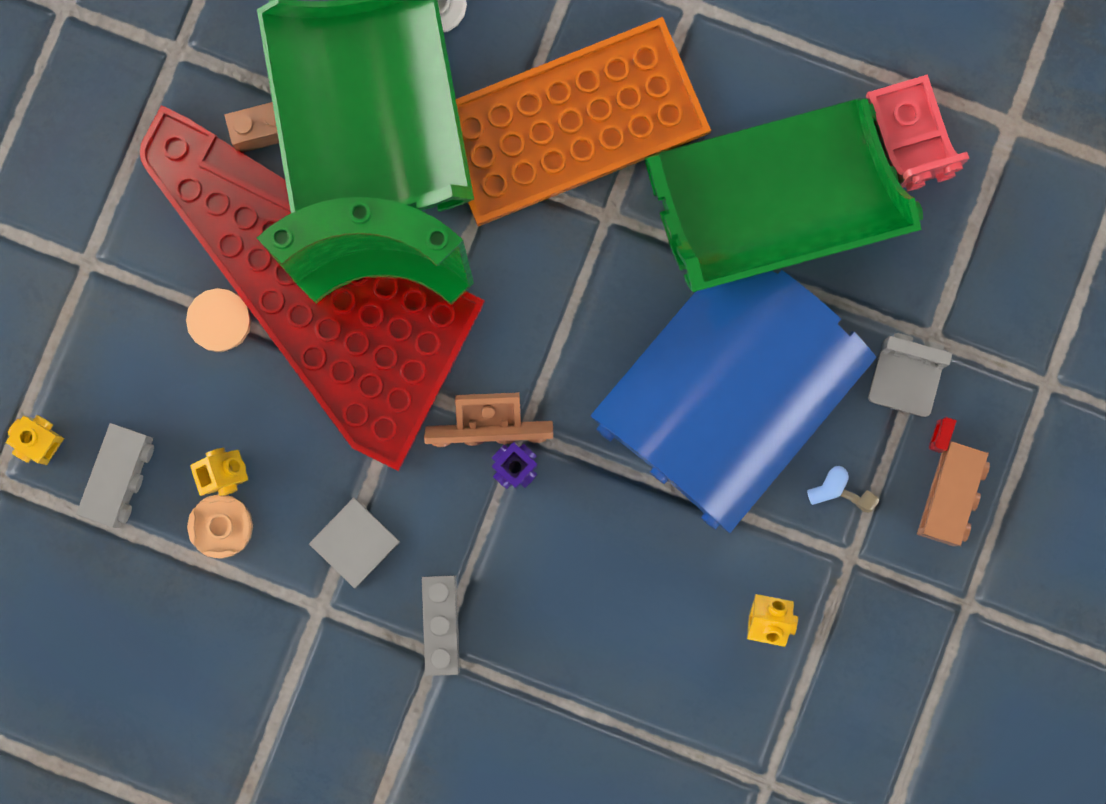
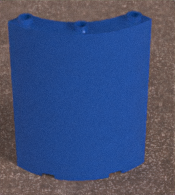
(734, 391)

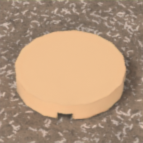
(218, 320)
(220, 526)

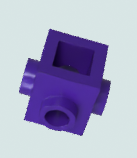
(510, 454)

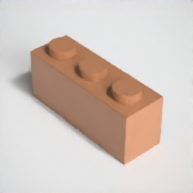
(954, 494)

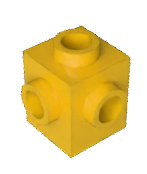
(33, 439)
(219, 472)
(771, 620)

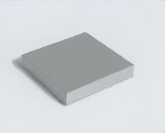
(354, 543)

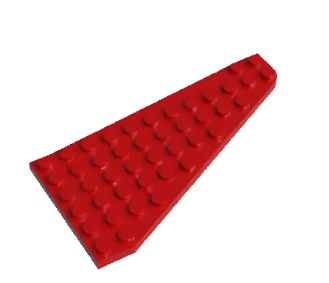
(363, 351)

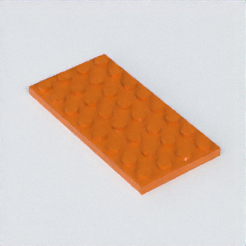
(577, 120)

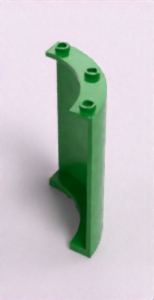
(364, 102)
(779, 194)
(367, 238)

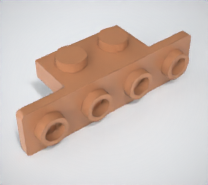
(488, 419)

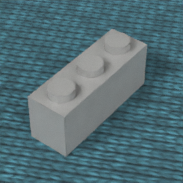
(115, 476)
(440, 625)

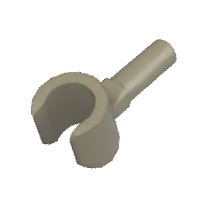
(866, 502)

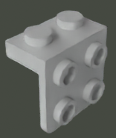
(908, 374)

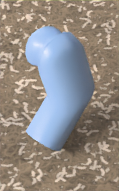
(832, 486)

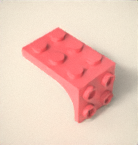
(914, 133)

